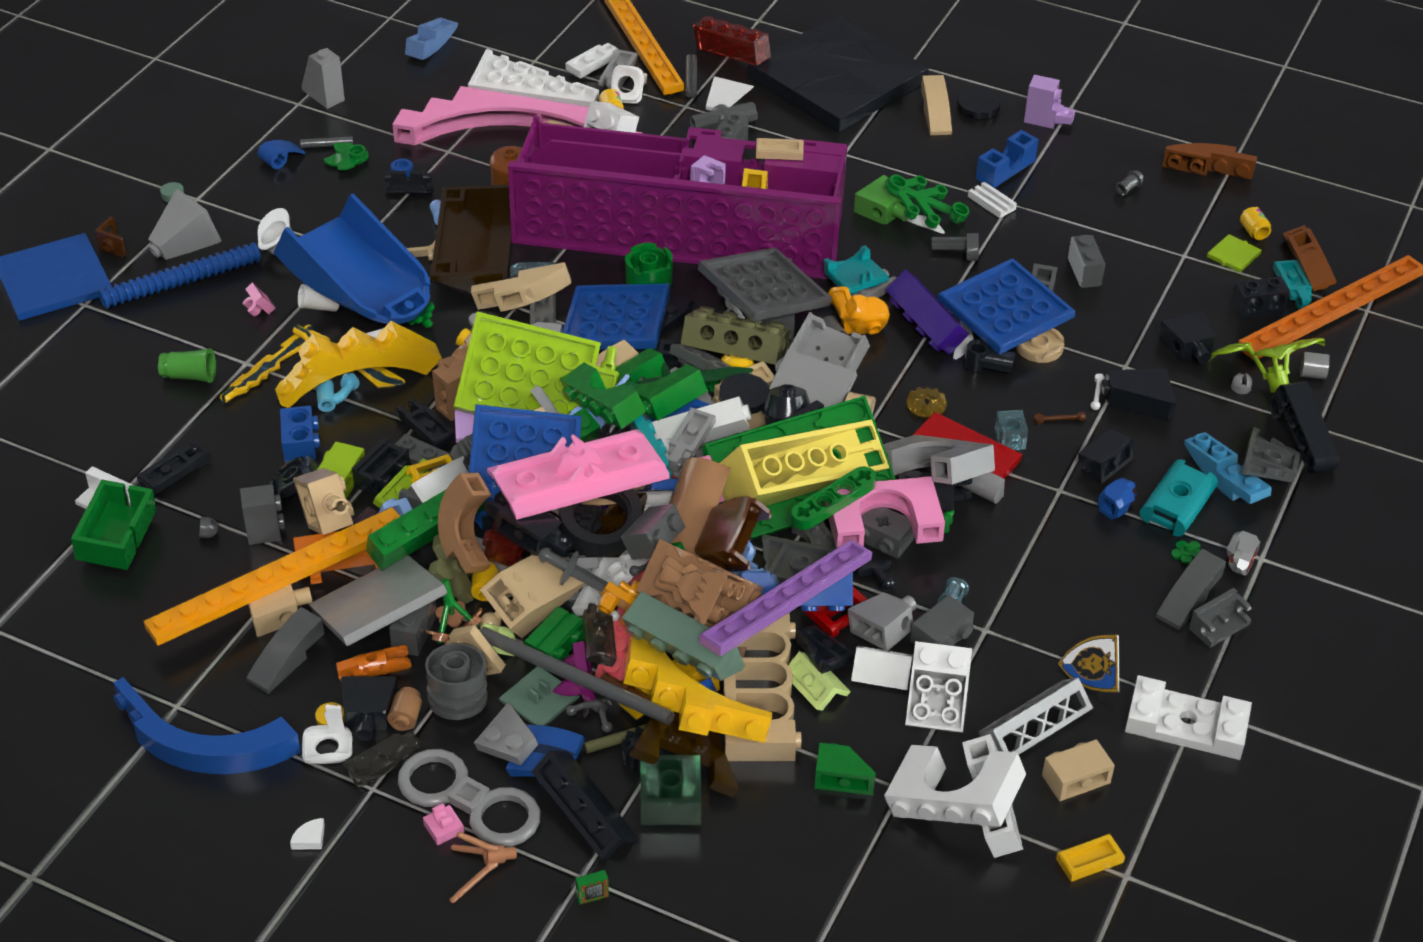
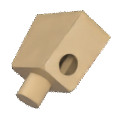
(276, 608)

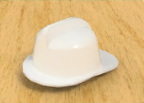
(271, 229)

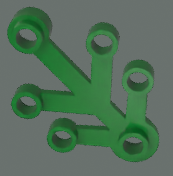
(901, 187)

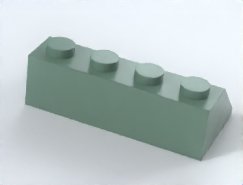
(678, 635)

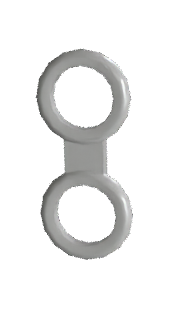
(470, 797)

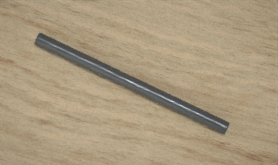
(578, 676)

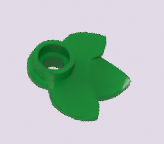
(347, 156)

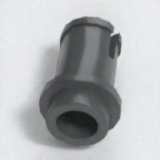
(1133, 180)

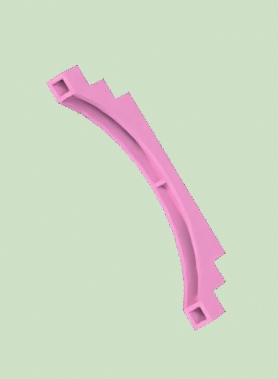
(477, 109)

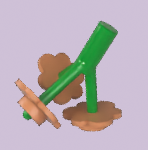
(452, 614)

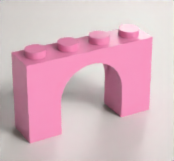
(911, 496)

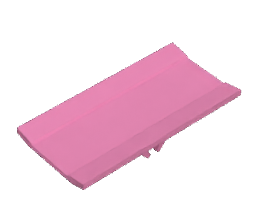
(578, 472)

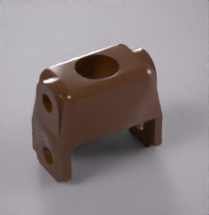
(729, 531)

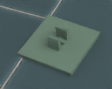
(534, 697)

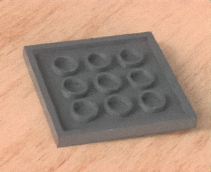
(764, 284)

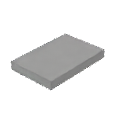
(819, 378)

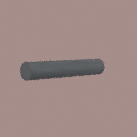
(324, 142)

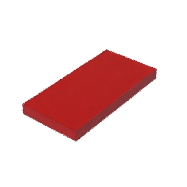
(943, 427)

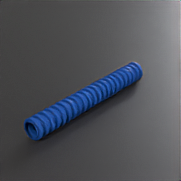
(179, 275)

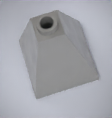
(182, 228)

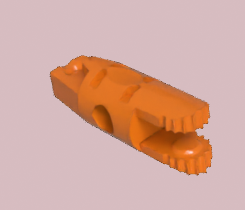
(376, 663)

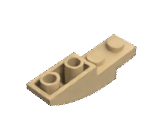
(523, 290)

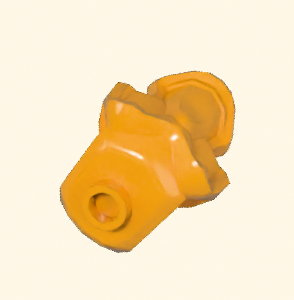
(859, 312)

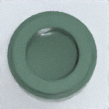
(168, 190)

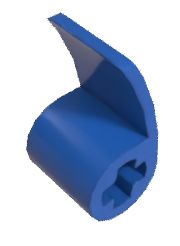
(276, 152)

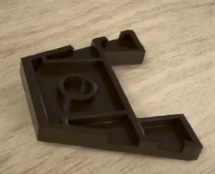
(687, 743)

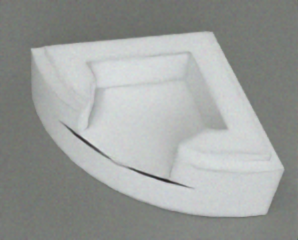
(309, 835)

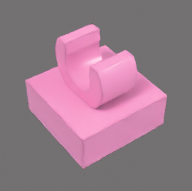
(257, 301)
(443, 824)

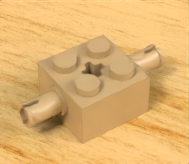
(324, 501)

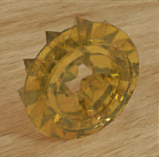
(918, 406)

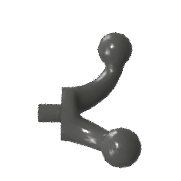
(596, 705)

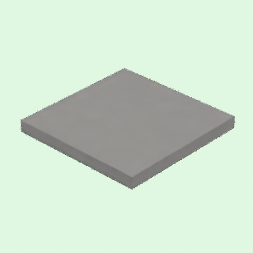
(377, 600)

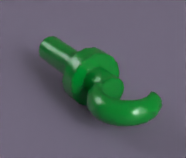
(948, 519)

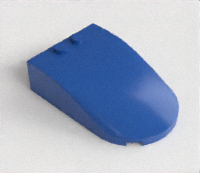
(358, 266)

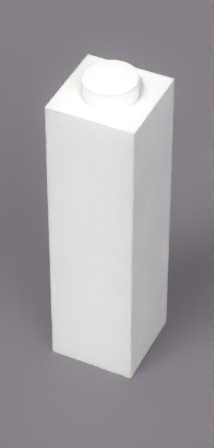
(730, 419)

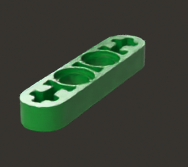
(829, 494)

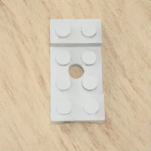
(1216, 725)

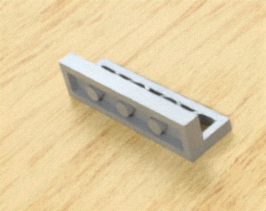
(1031, 709)

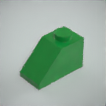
(843, 770)

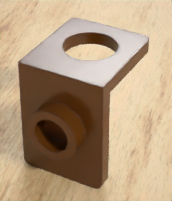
(110, 241)

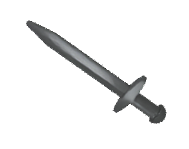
(571, 569)

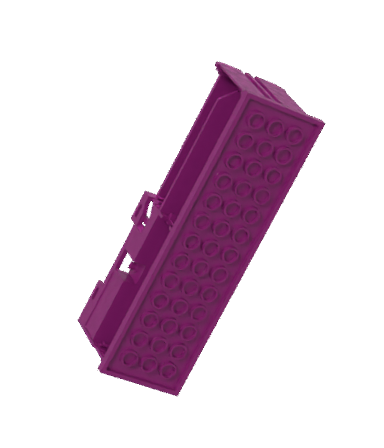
(632, 188)

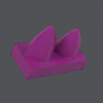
(578, 660)

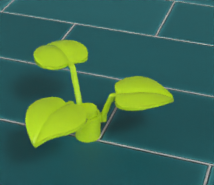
(1276, 374)

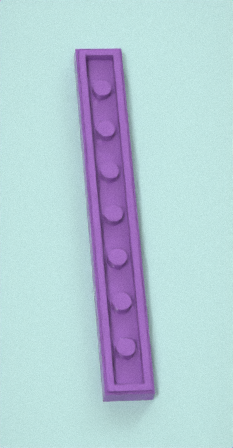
(784, 598)

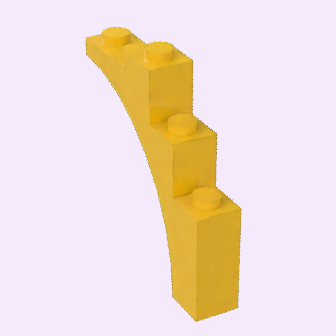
(356, 350)
(697, 706)

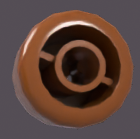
(499, 164)

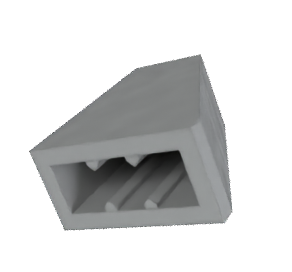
(324, 78)

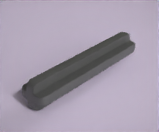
(691, 76)

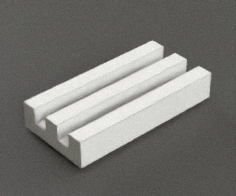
(992, 200)

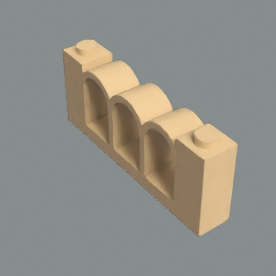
(782, 735)

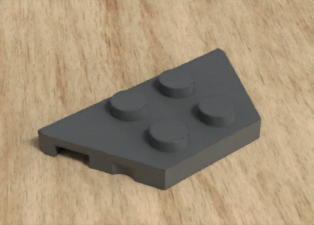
(1270, 459)
(790, 557)

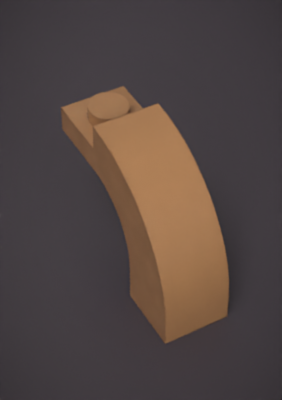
(457, 518)

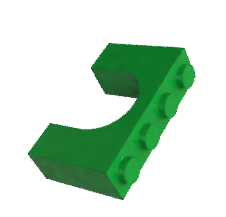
(667, 393)

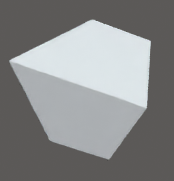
(725, 92)

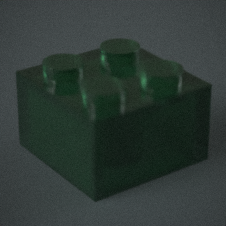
(671, 791)

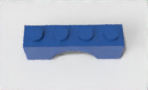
(835, 596)

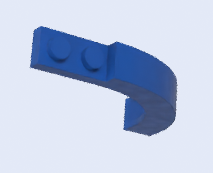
(206, 753)

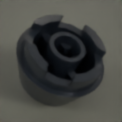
(783, 402)

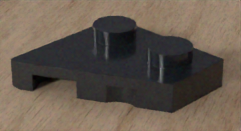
(823, 649)

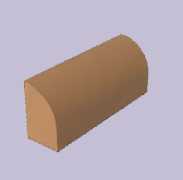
(695, 495)

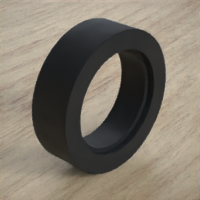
(605, 544)

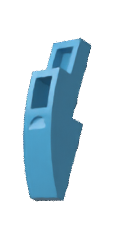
(1223, 463)

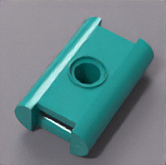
(1179, 497)

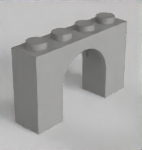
(948, 458)

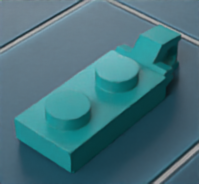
(1295, 280)

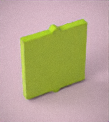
(1234, 253)

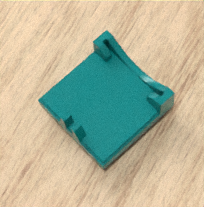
(856, 272)

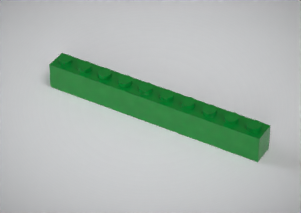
(421, 523)

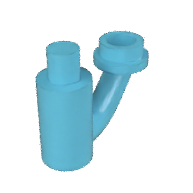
(325, 392)

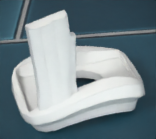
(638, 77)
(334, 730)

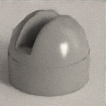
(1237, 385)

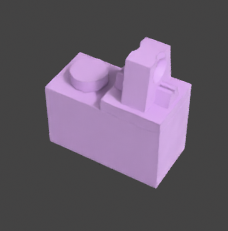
(1044, 104)

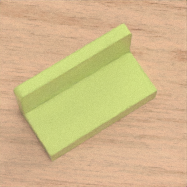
(815, 686)

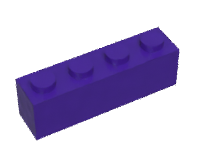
(927, 312)

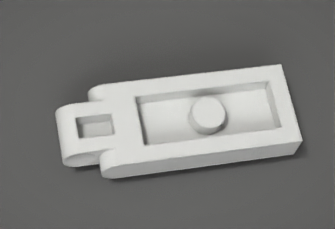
(591, 60)

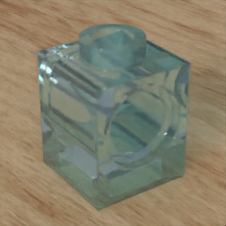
(1011, 429)

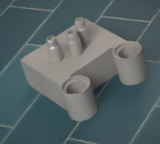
(828, 344)

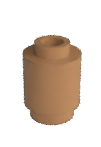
(405, 709)

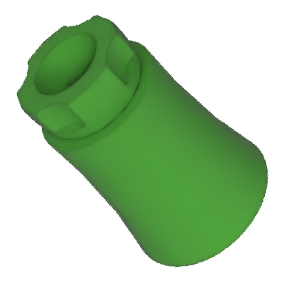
(188, 365)

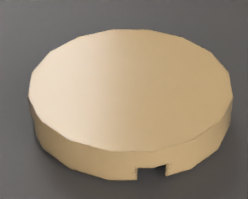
(1043, 347)

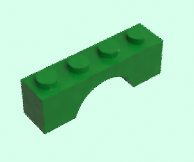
(615, 405)

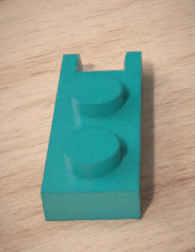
(648, 430)

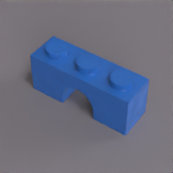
(998, 167)

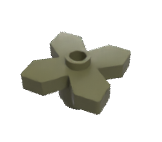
(450, 568)

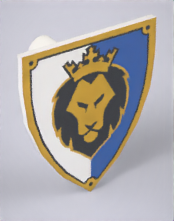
(1094, 663)

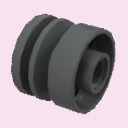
(456, 681)

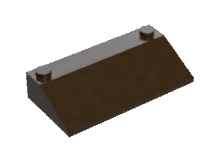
(472, 236)

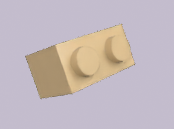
(1078, 770)

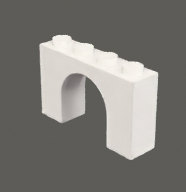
(980, 802)

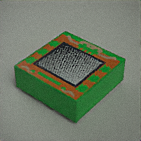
(592, 887)

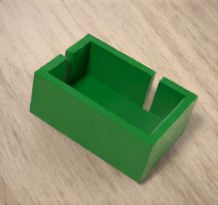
(110, 527)

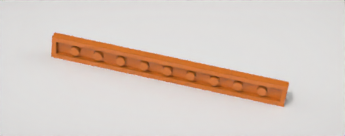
(1335, 305)

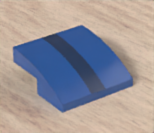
(548, 739)

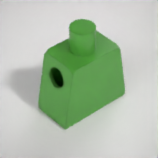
(878, 203)

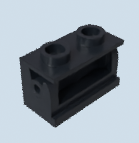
(379, 467)

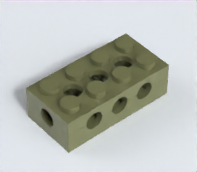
(718, 334)

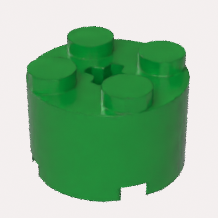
(649, 265)

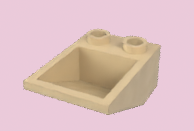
(534, 592)

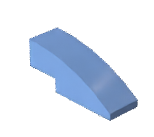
(430, 38)

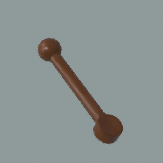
(1039, 418)

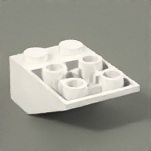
(610, 117)
(938, 687)

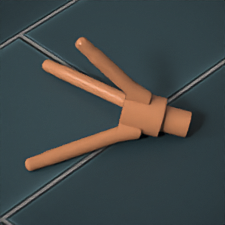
(492, 857)

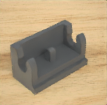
(1220, 618)

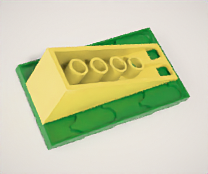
(799, 457)

